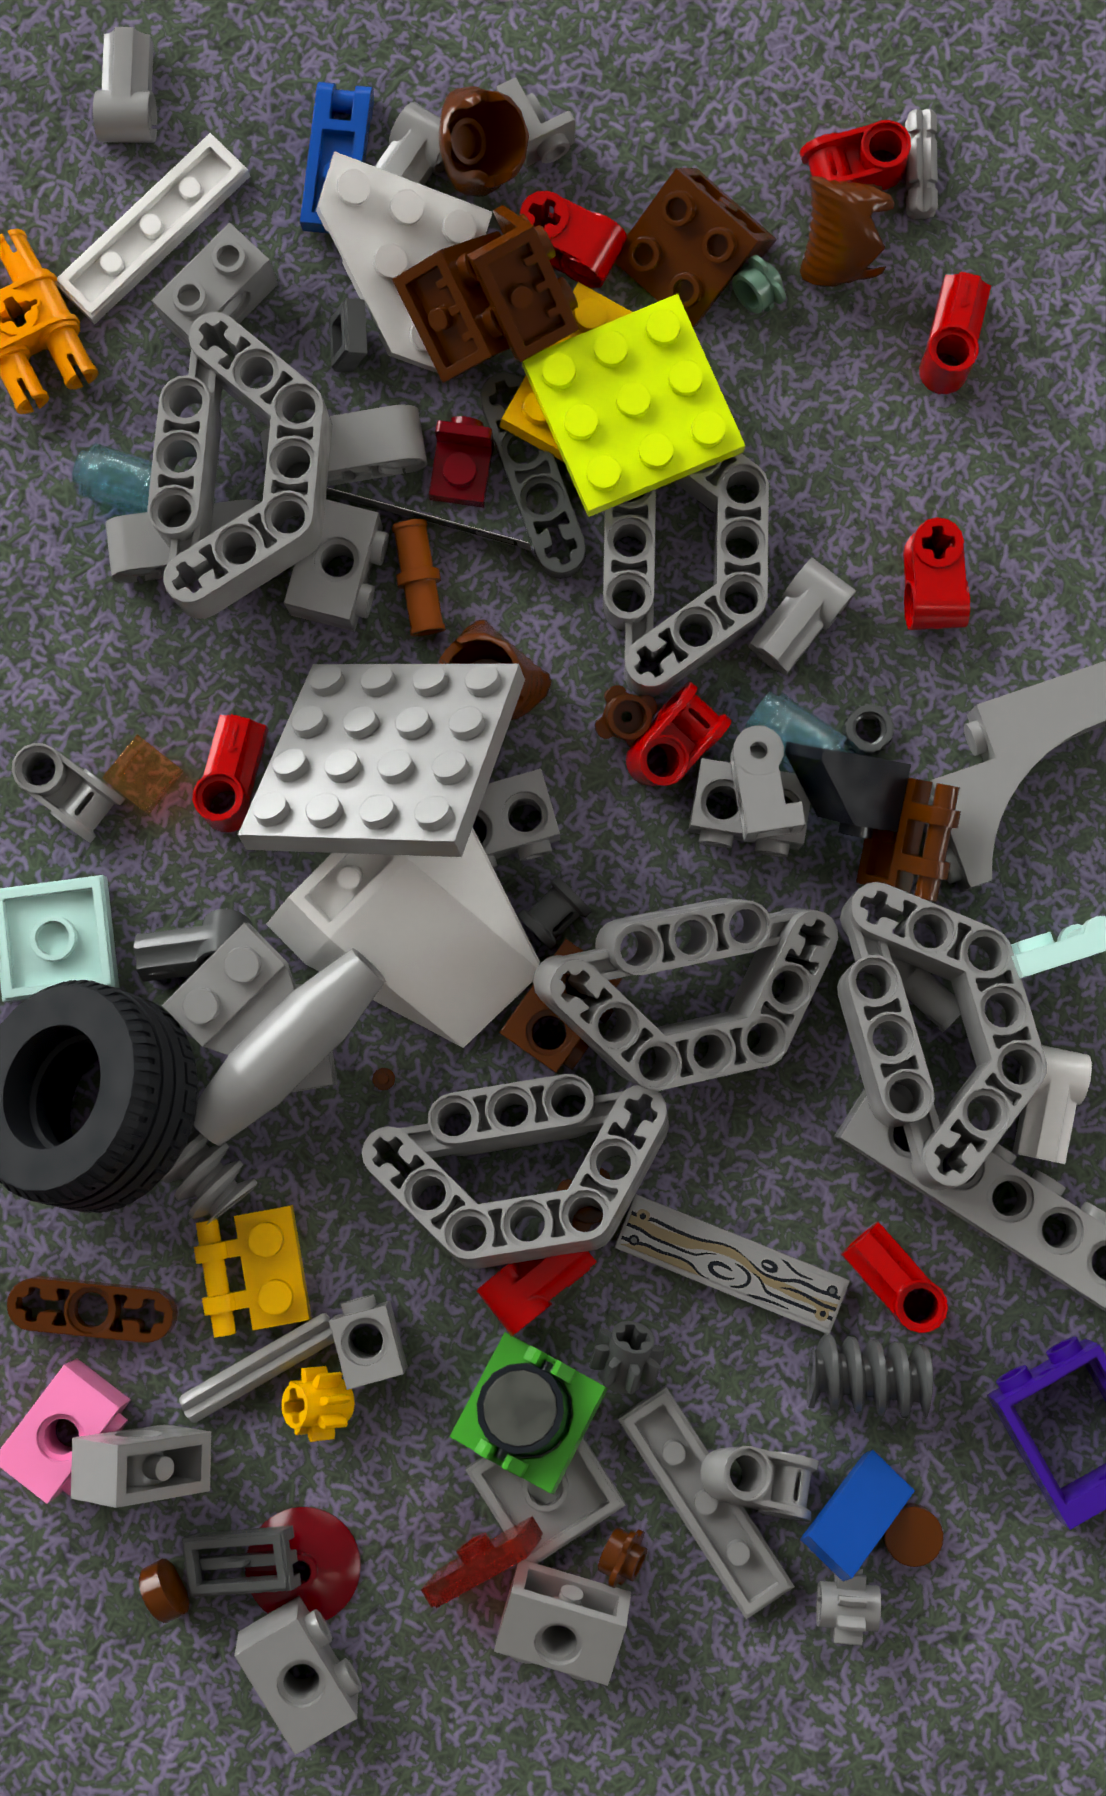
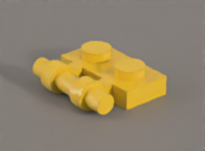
(270, 1267)

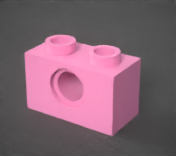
(33, 1450)

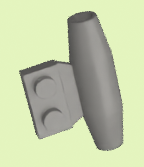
(269, 1029)

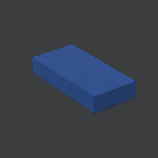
(857, 1515)

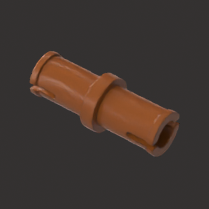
(418, 577)

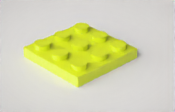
(633, 405)

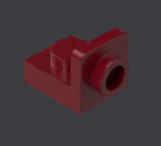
(461, 461)

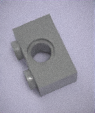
(223, 277)
(341, 599)
(140, 1465)
(549, 1597)
(300, 1707)

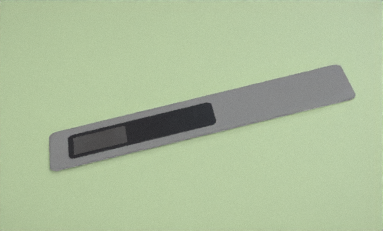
(430, 519)

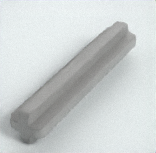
(257, 1368)

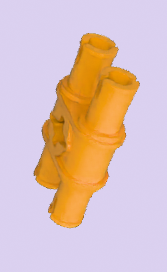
(47, 327)

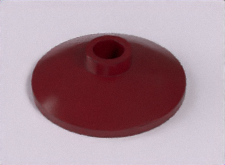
(327, 1549)

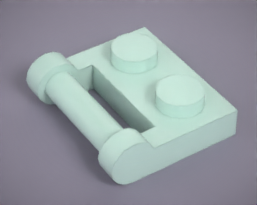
(1073, 943)

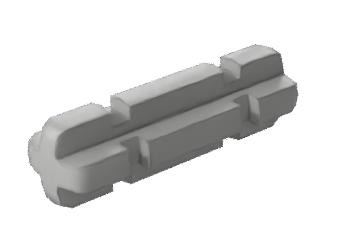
(922, 165)

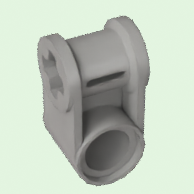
(73, 793)
(770, 1481)

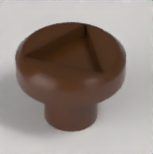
(383, 1079)

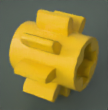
(317, 1403)

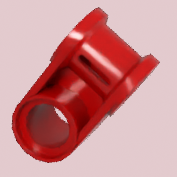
(849, 156)
(582, 239)
(936, 588)
(683, 730)

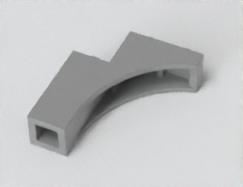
(1012, 738)

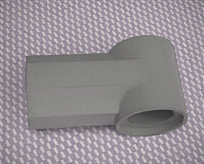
(126, 103)
(414, 145)
(807, 608)

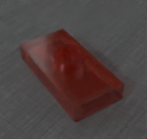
(481, 1560)

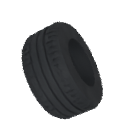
(141, 1104)

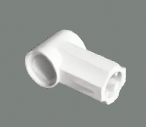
(1049, 1115)

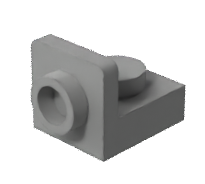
(547, 139)

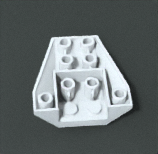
(426, 924)

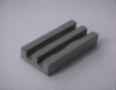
(281, 1557)

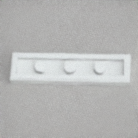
(152, 228)

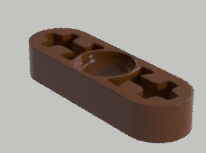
(52, 1289)

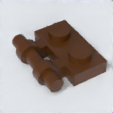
(894, 855)

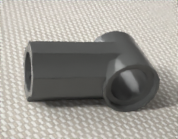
(184, 950)

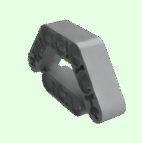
(191, 547)
(709, 609)
(770, 934)
(1004, 1100)
(602, 1113)

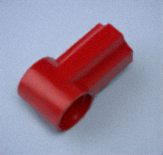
(954, 332)
(231, 767)
(893, 1275)
(525, 1288)

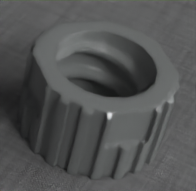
(868, 712)

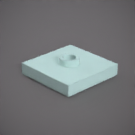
(55, 936)

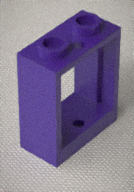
(1087, 1494)

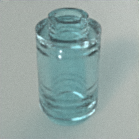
(113, 478)
(794, 724)

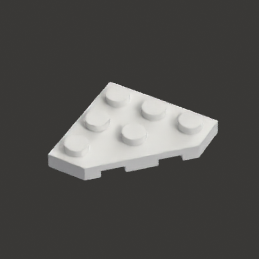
(386, 228)

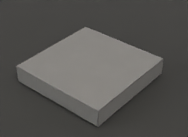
(578, 1504)

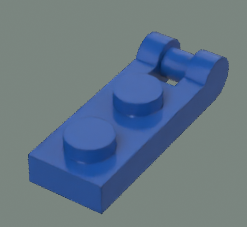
(333, 135)

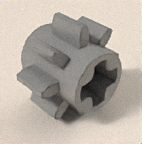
(848, 1608)

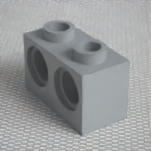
(717, 777)
(495, 810)

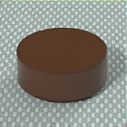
(914, 1536)
(163, 1591)

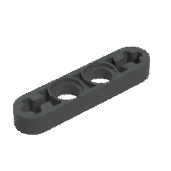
(528, 477)

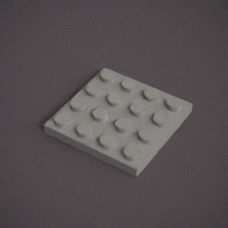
(384, 759)

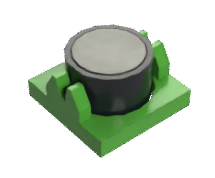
(526, 1412)

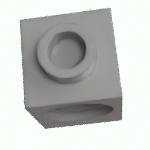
(362, 1367)

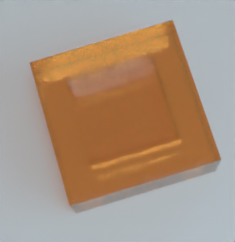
(142, 774)

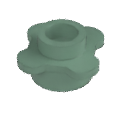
(758, 285)

